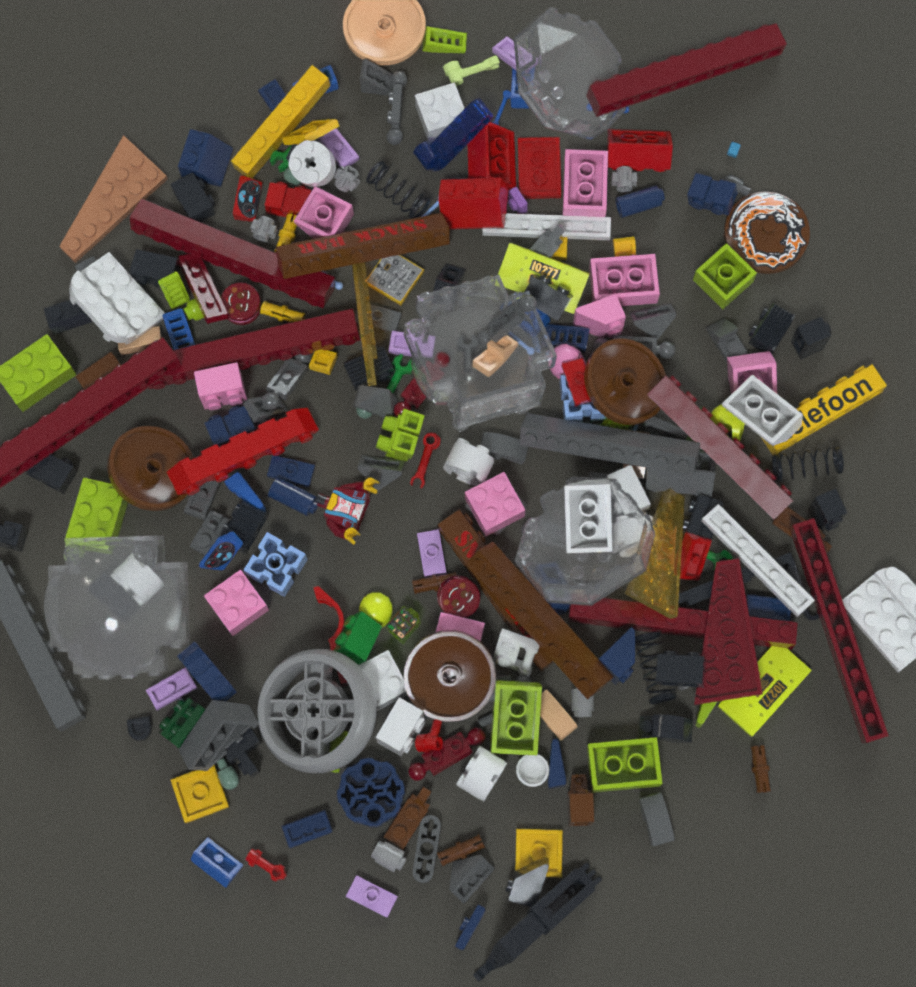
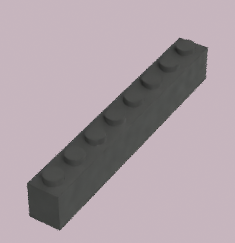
(610, 444)
(36, 653)

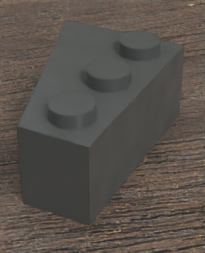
(215, 732)

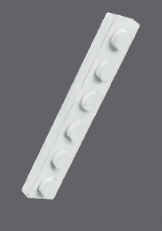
(534, 225)
(758, 560)

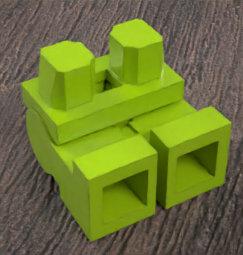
(403, 437)

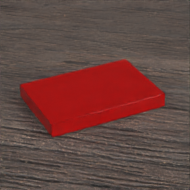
(539, 167)

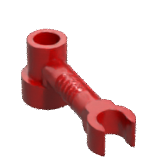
(426, 457)
(430, 741)

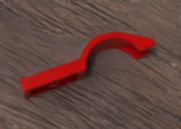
(323, 598)

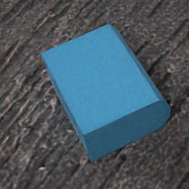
(733, 149)

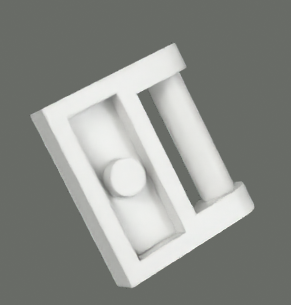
(508, 650)

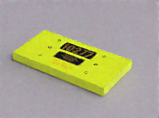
(522, 264)
(779, 676)

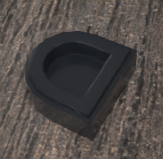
(139, 728)

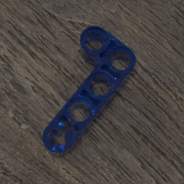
(454, 138)

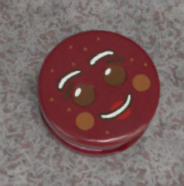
(241, 303)
(458, 596)

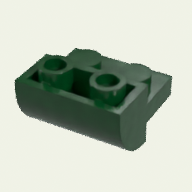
(181, 721)

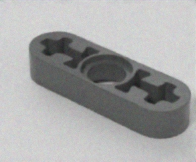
(418, 865)

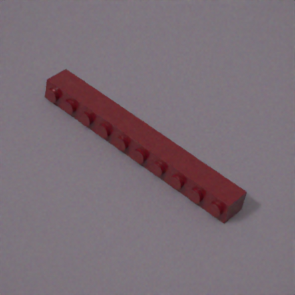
(685, 69)
(227, 252)
(265, 345)
(86, 409)
(688, 623)
(838, 631)

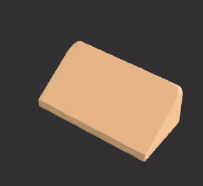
(141, 343)

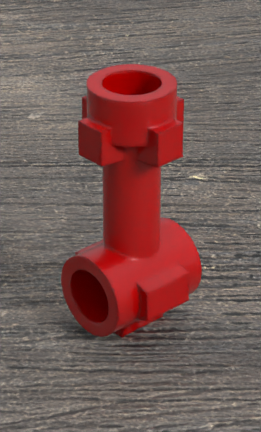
(276, 871)

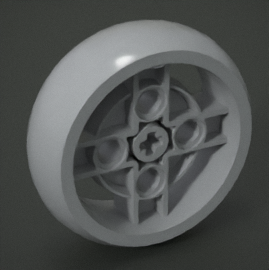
(315, 752)

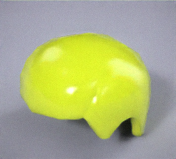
(377, 607)

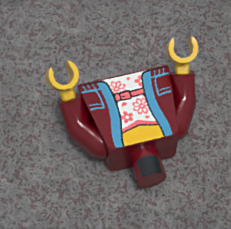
(347, 508)

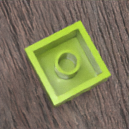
(724, 276)

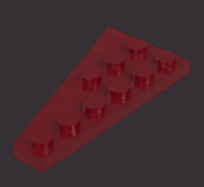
(728, 640)

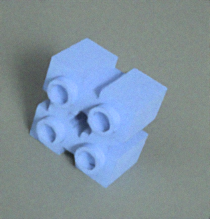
(577, 413)
(273, 550)

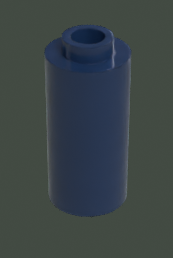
(639, 201)
(293, 497)

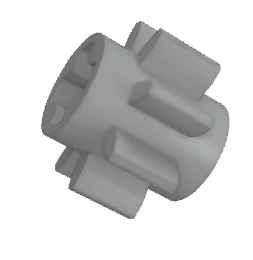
(346, 178)
(624, 179)
(263, 229)

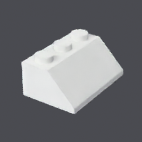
(764, 411)
(588, 516)

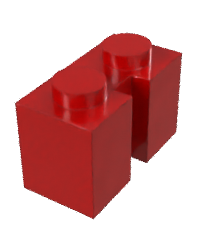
(285, 200)

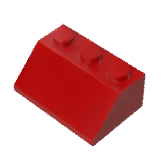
(639, 149)
(493, 155)
(473, 203)

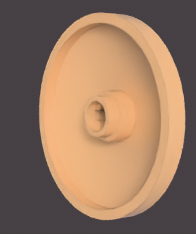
(384, 29)

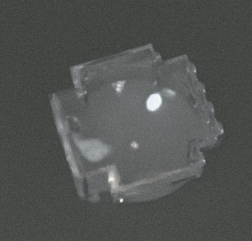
(465, 312)
(117, 606)

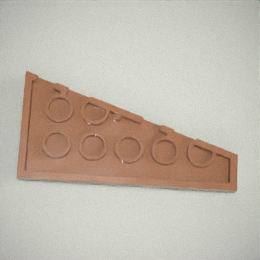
(115, 195)

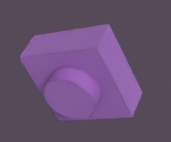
(517, 201)

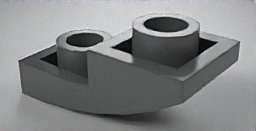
(504, 446)
(656, 818)

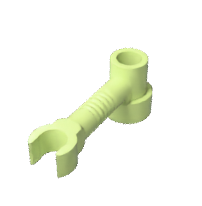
(457, 74)

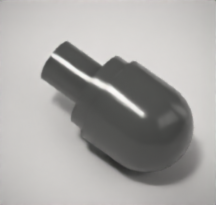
(740, 187)

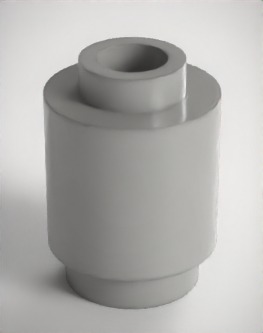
(580, 705)
(389, 856)

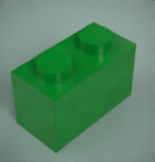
(358, 637)

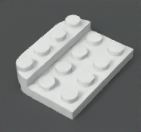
(114, 300)
(887, 614)

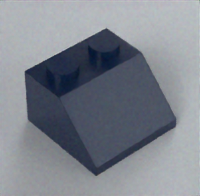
(205, 157)
(621, 657)

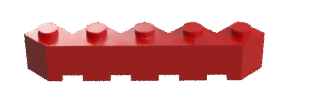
(242, 451)

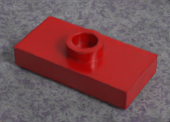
(574, 377)

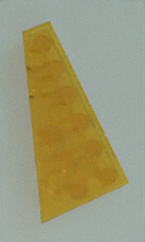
(365, 321)
(660, 582)

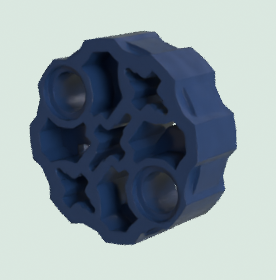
(206, 673)
(381, 772)

